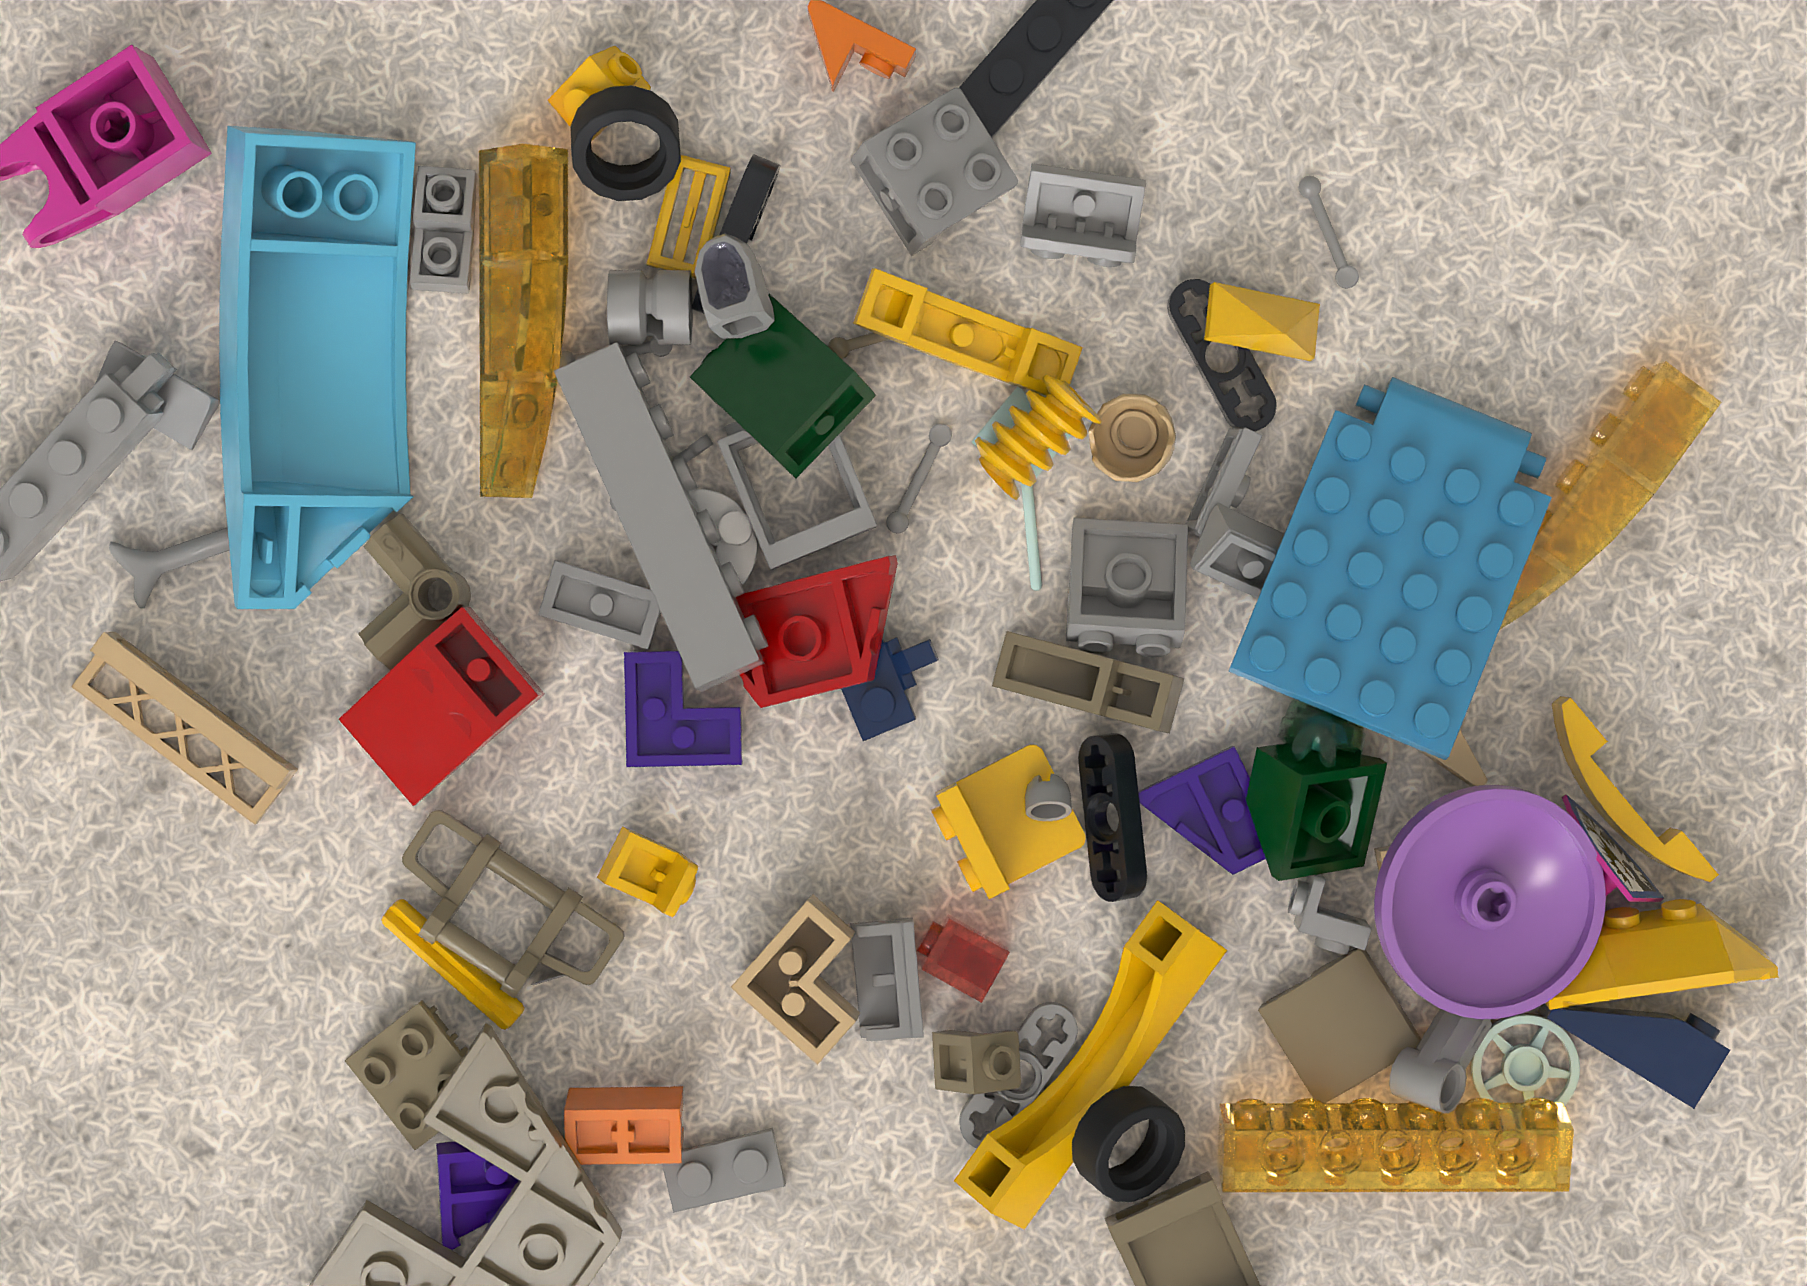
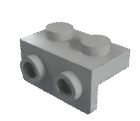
(1082, 215)

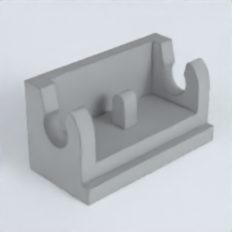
(887, 979)

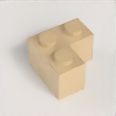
(787, 983)

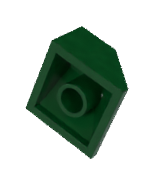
(1312, 814)

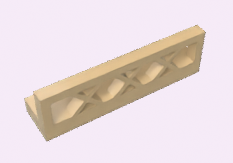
(187, 708)

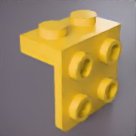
(993, 826)

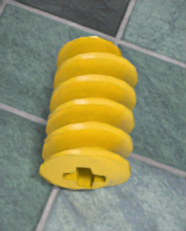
(1034, 434)

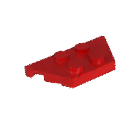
(819, 631)

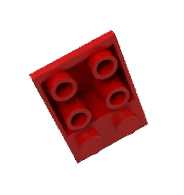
(441, 705)

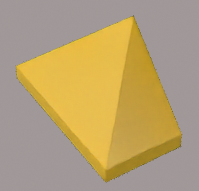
(1262, 321)

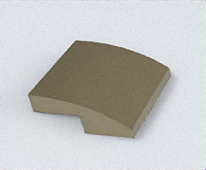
(1339, 1025)

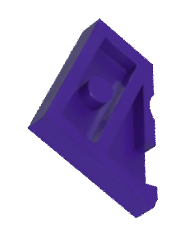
(1210, 809)
(468, 1191)

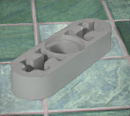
(1053, 1048)

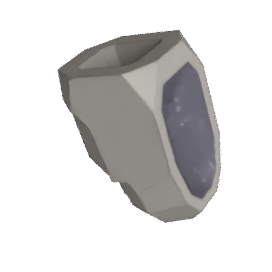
(732, 288)

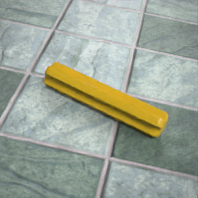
(469, 980)

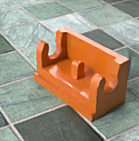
(625, 1125)

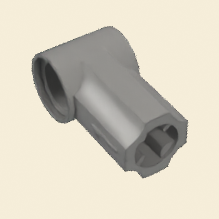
(1436, 1069)

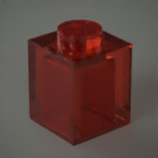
(962, 956)

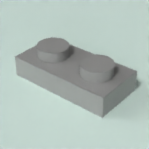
(600, 604)
(724, 1170)

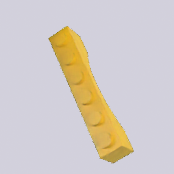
(1154, 984)

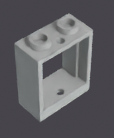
(811, 539)

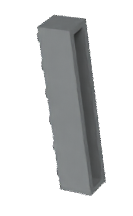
(659, 516)

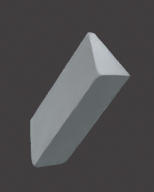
(184, 405)
(1236, 550)

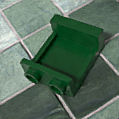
(784, 389)

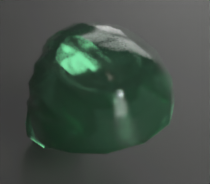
(1319, 731)

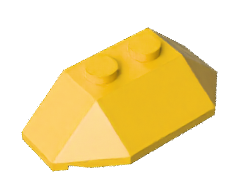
(1664, 953)

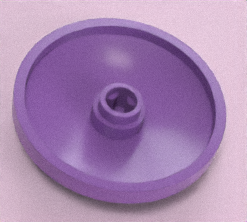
(1489, 901)

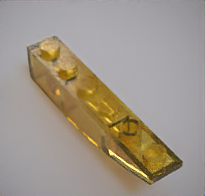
(520, 309)
(1615, 479)

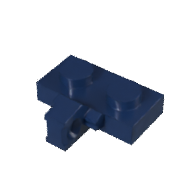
(883, 703)

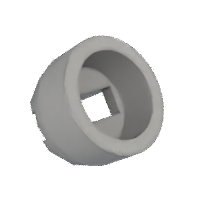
(1048, 799)

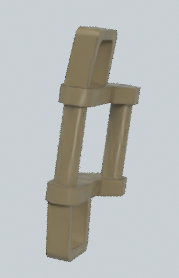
(491, 856)

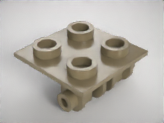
(408, 1068)

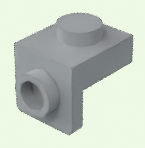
(1332, 929)

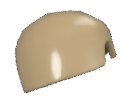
(1145, 430)

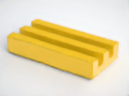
(701, 169)

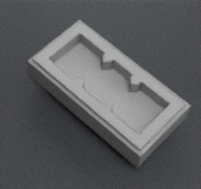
(1226, 478)

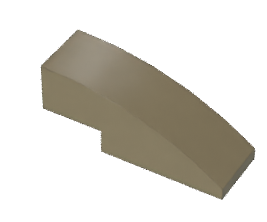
(1088, 682)

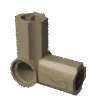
(413, 568)

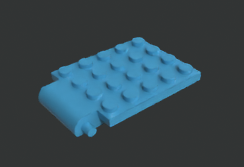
(1397, 566)

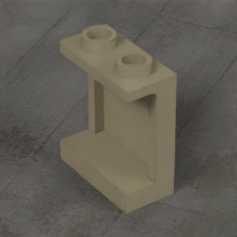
(1182, 1239)

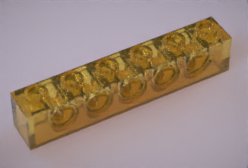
(1418, 1164)

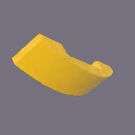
(963, 334)
(1578, 742)

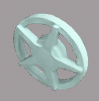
(1525, 1064)

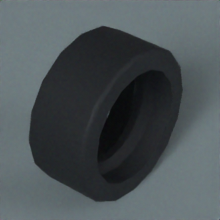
(625, 181)
(1104, 1126)

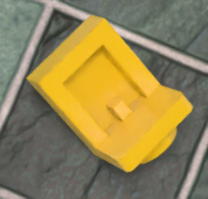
(595, 74)
(649, 871)

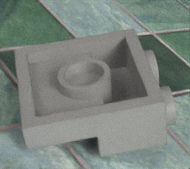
(1127, 585)

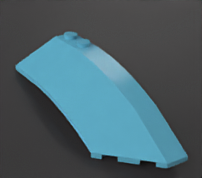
(311, 352)

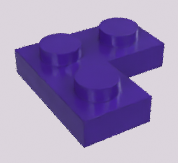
(663, 730)

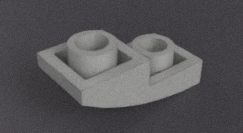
(443, 229)

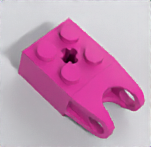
(81, 148)

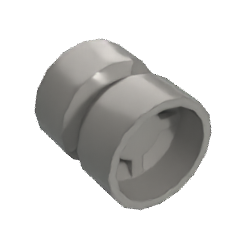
(649, 307)

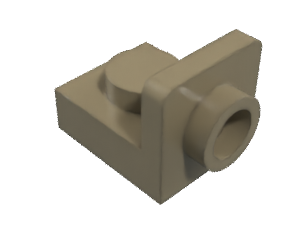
(976, 1061)

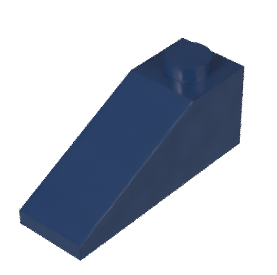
(1654, 1045)

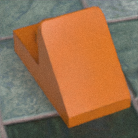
(842, 35)

